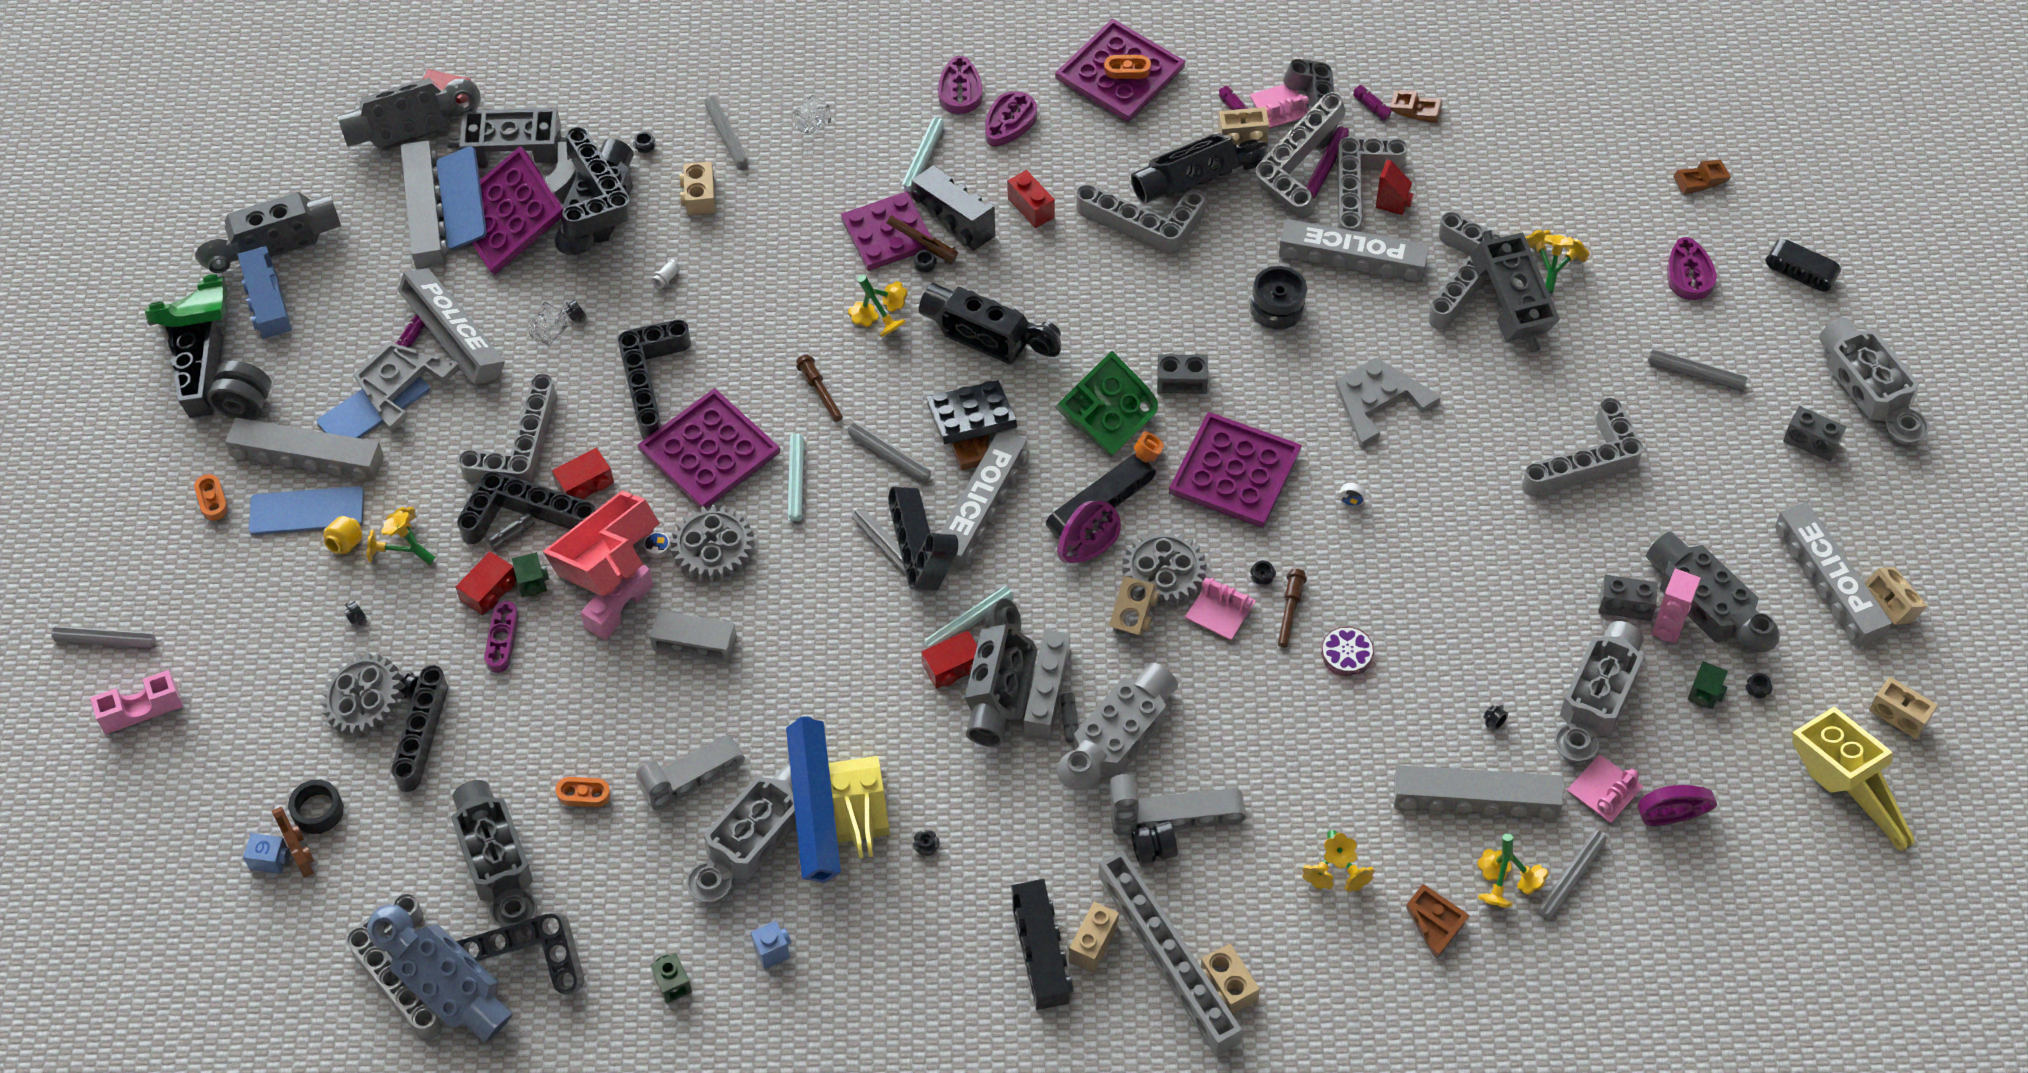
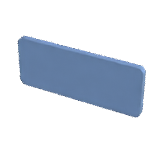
(461, 198)
(358, 416)
(304, 509)

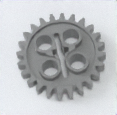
(712, 543)
(1165, 566)
(371, 682)

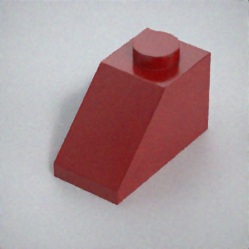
(1394, 190)

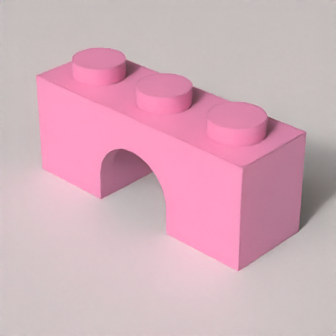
(1675, 606)
(603, 612)
(120, 711)

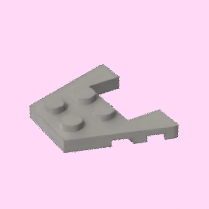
(392, 372)
(1375, 387)

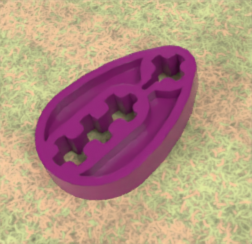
(949, 83)
(1001, 111)
(1697, 260)
(1100, 540)
(1675, 804)

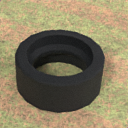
(310, 789)

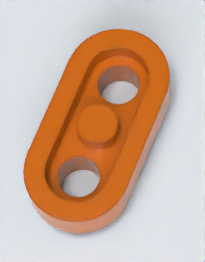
(1127, 66)
(1148, 447)
(211, 499)
(584, 791)

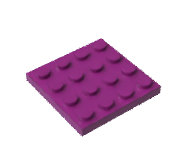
(1122, 97)
(516, 209)
(708, 449)
(1235, 469)

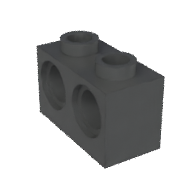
(1182, 373)
(1814, 433)
(1628, 597)

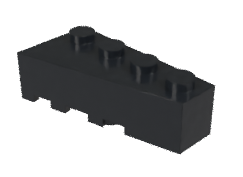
(955, 207)
(1040, 945)

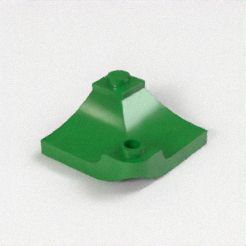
(201, 306)
(1109, 404)

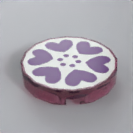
(1347, 651)

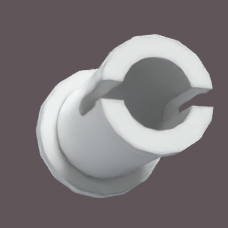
(662, 277)

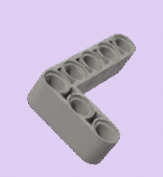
(1297, 152)
(1359, 154)
(1140, 224)
(1465, 237)
(1611, 421)
(529, 437)
(1181, 810)
(382, 975)

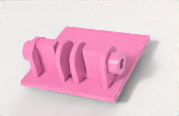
(1281, 104)
(1220, 608)
(1606, 788)

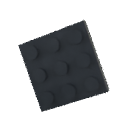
(971, 412)

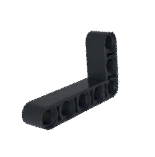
(610, 201)
(637, 347)
(526, 502)
(923, 553)
(540, 935)

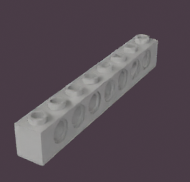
(1170, 953)

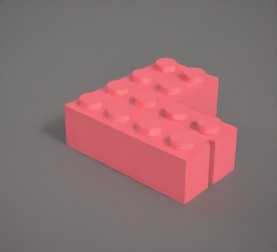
(601, 546)

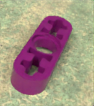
(504, 646)

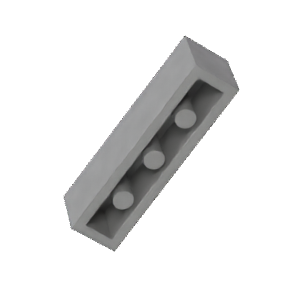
(1047, 685)

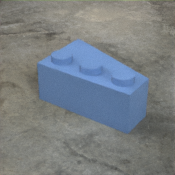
(264, 292)

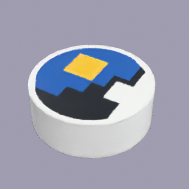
(1352, 494)
(657, 545)

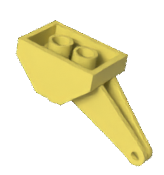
(1851, 760)
(859, 801)

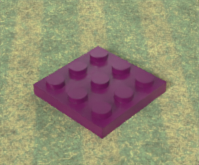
(879, 242)

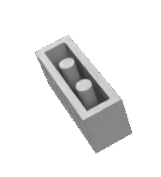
(693, 636)

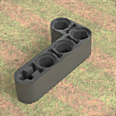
(1315, 80)

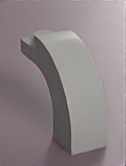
(564, 174)

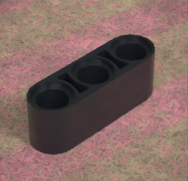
(1803, 265)

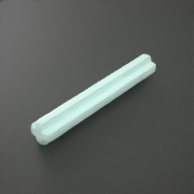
(924, 152)
(795, 487)
(968, 619)

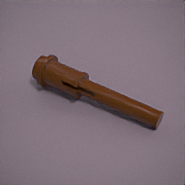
(933, 245)
(806, 364)
(1296, 579)

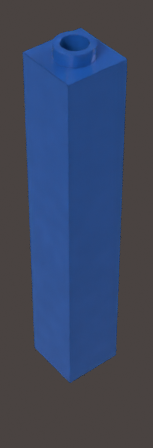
(813, 800)

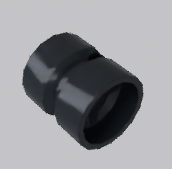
(1154, 842)

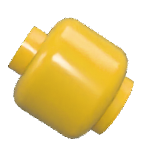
(342, 535)

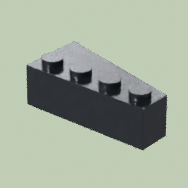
(195, 362)

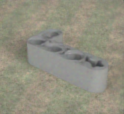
(689, 773)

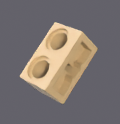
(1244, 124)
(698, 188)
(1895, 595)
(1126, 604)
(1903, 707)
(1093, 937)
(1234, 977)

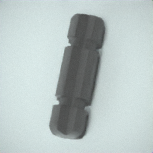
(511, 531)
(1069, 715)

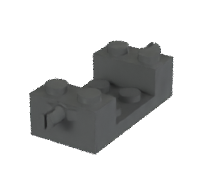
(533, 130)
(1526, 308)

